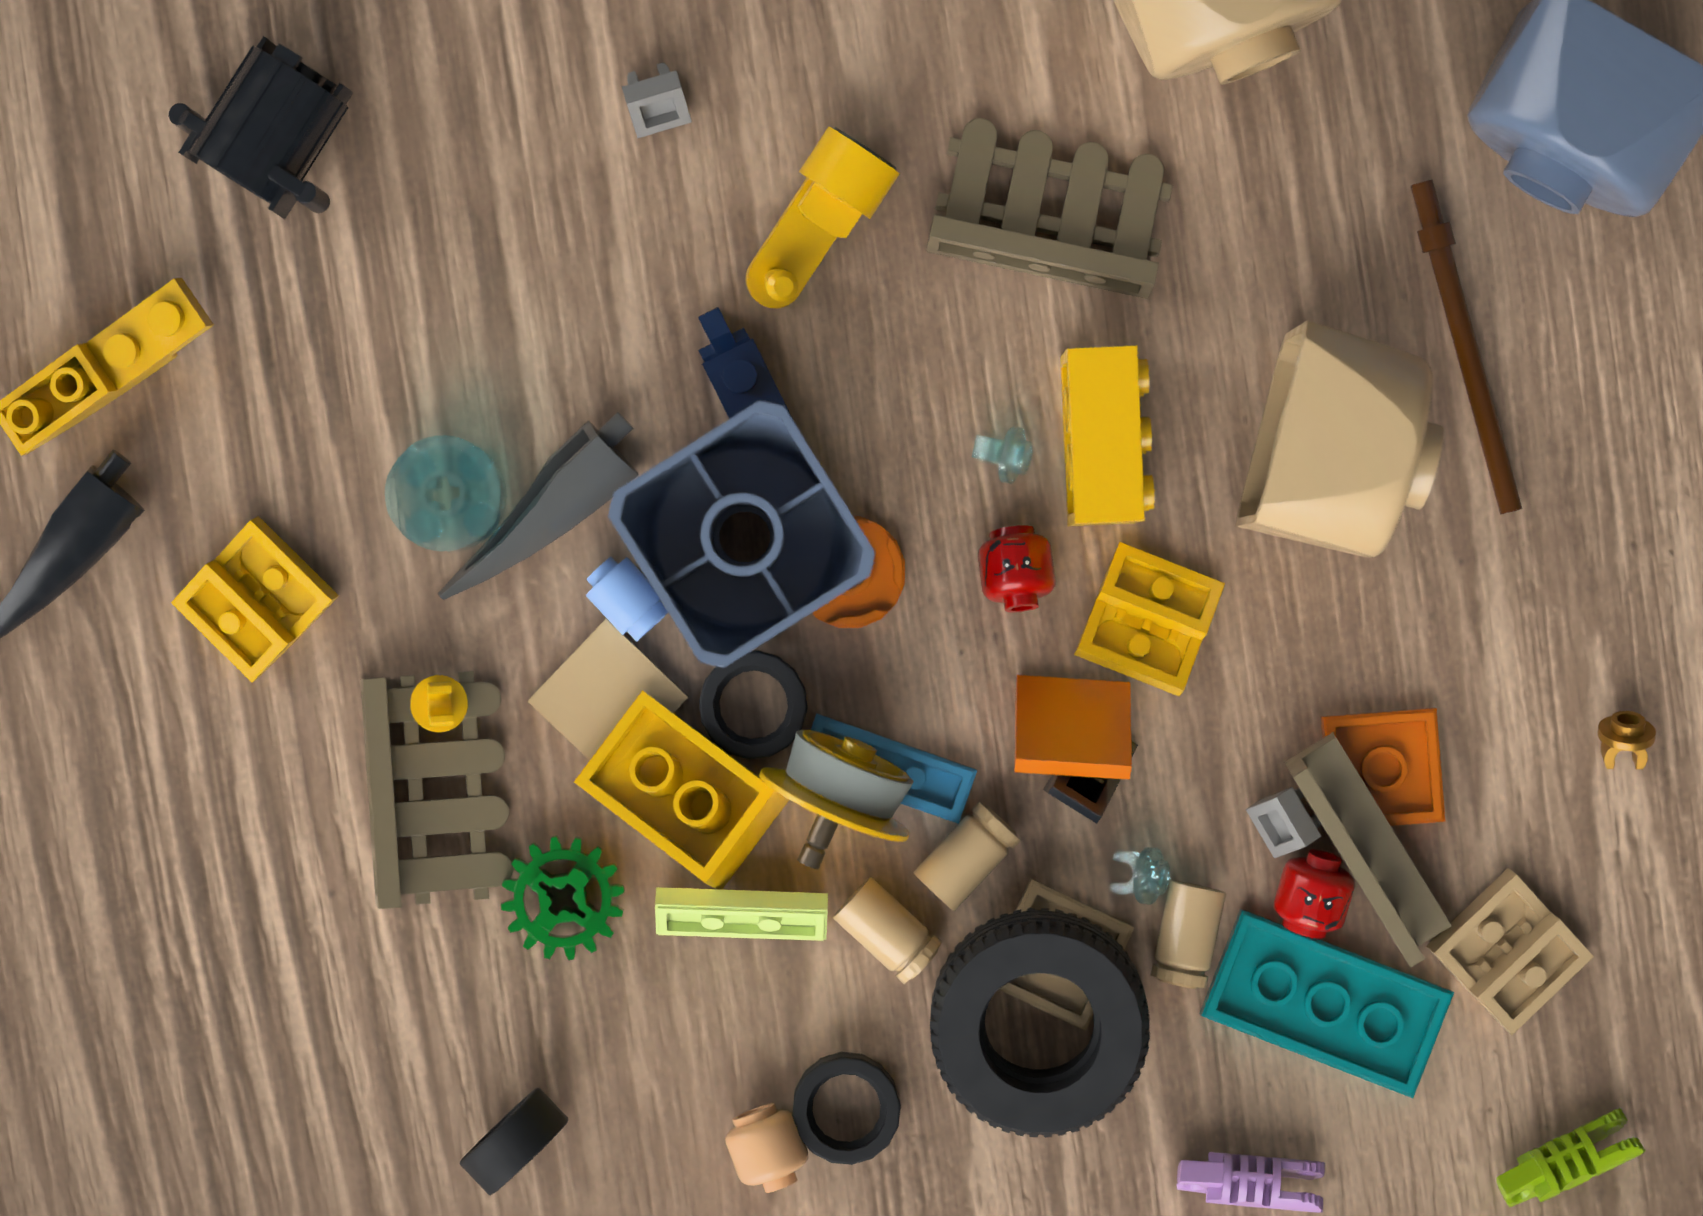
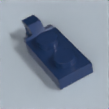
(736, 366)

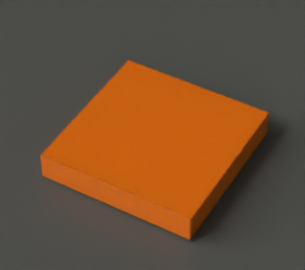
(1073, 727)
(1396, 760)

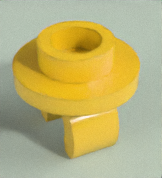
(438, 703)

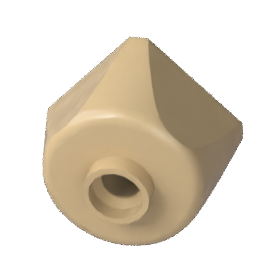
(1223, 34)
(1341, 442)

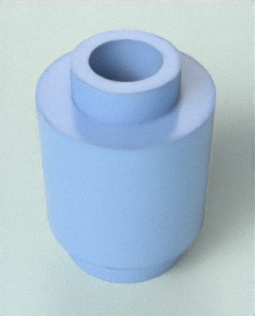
(625, 597)

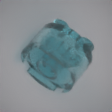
(422, 471)

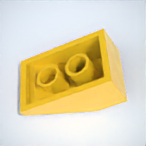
(681, 791)

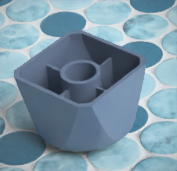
(1588, 109)
(675, 522)

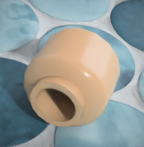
(766, 1147)

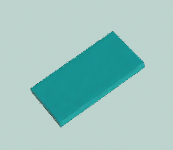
(1326, 1003)

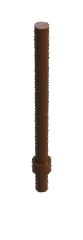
(1437, 239)

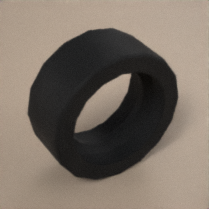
(756, 747)
(514, 1141)
(843, 1151)

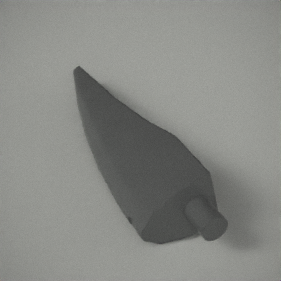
(566, 492)

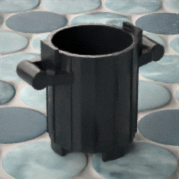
(268, 127)

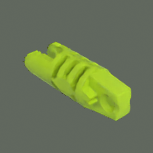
(1568, 1161)

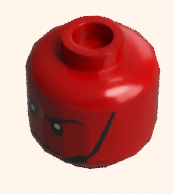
(1016, 568)
(1314, 894)

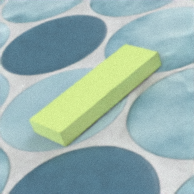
(741, 913)

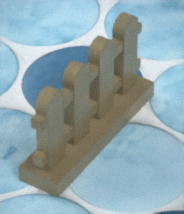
(1071, 255)
(434, 816)

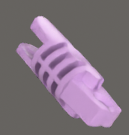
(1251, 1181)

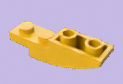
(103, 367)

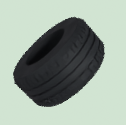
(1055, 1097)

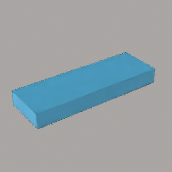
(939, 783)

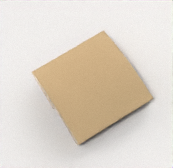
(1510, 951)

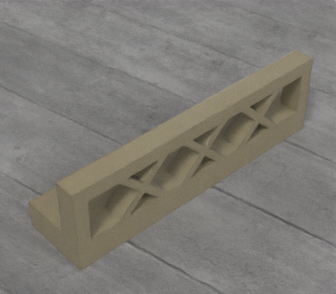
(1368, 845)

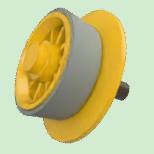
(843, 786)

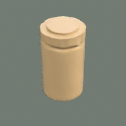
(967, 856)
(887, 930)
(1188, 934)

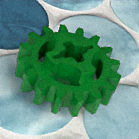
(593, 919)

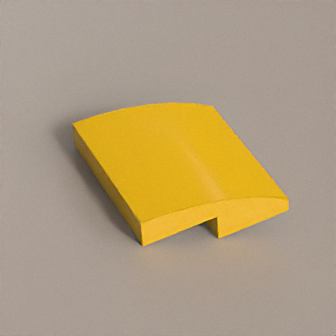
(255, 599)
(1149, 619)

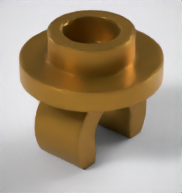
(1625, 732)

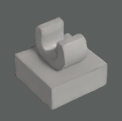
(656, 102)
(1284, 822)

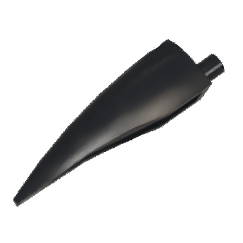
(73, 541)

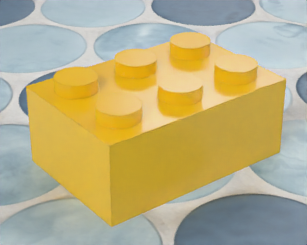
(1105, 435)

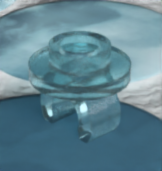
(1010, 455)
(1149, 876)

